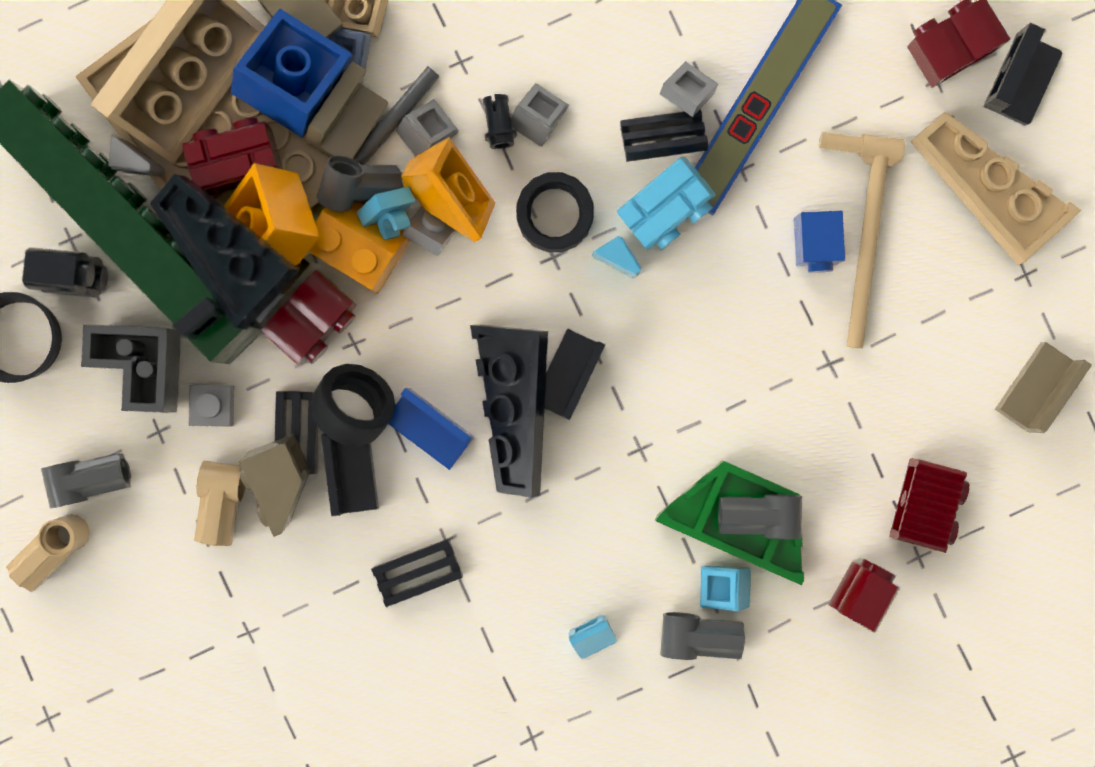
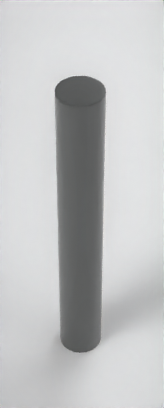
(396, 114)

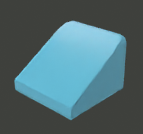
(618, 256)
(725, 587)
(592, 637)

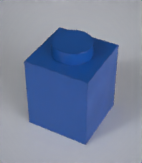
(819, 240)

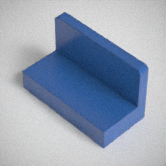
(429, 428)

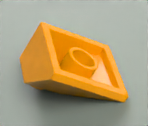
(449, 189)

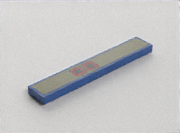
(764, 94)

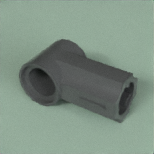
(350, 182)
(76, 481)
(772, 516)
(689, 636)

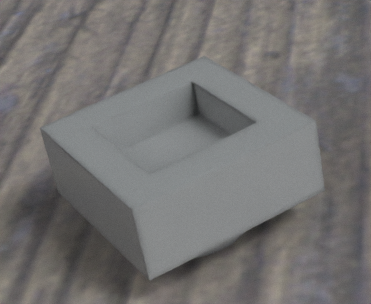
(688, 88)
(429, 231)
(211, 405)

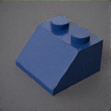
(289, 72)

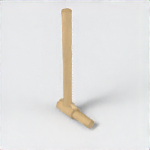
(880, 154)

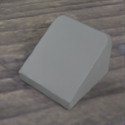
(538, 114)
(425, 127)
(129, 159)

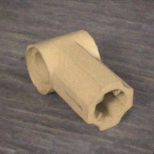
(219, 494)
(47, 551)

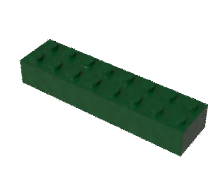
(110, 213)

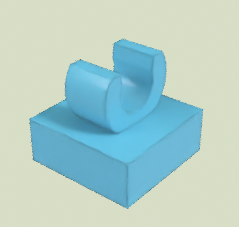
(388, 212)

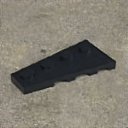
(226, 254)
(514, 384)

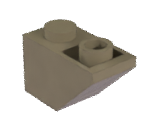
(277, 480)

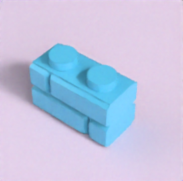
(666, 204)

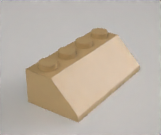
(177, 72)

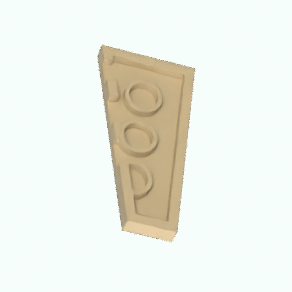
(1005, 201)

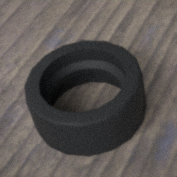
(577, 190)
(339, 425)

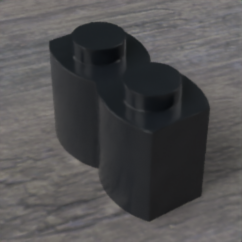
(64, 272)

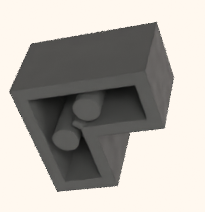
(147, 360)

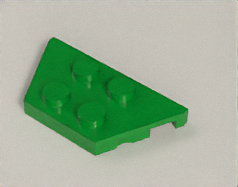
(697, 516)

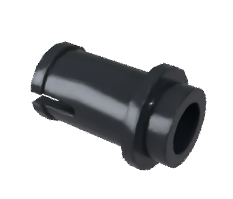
(500, 131)

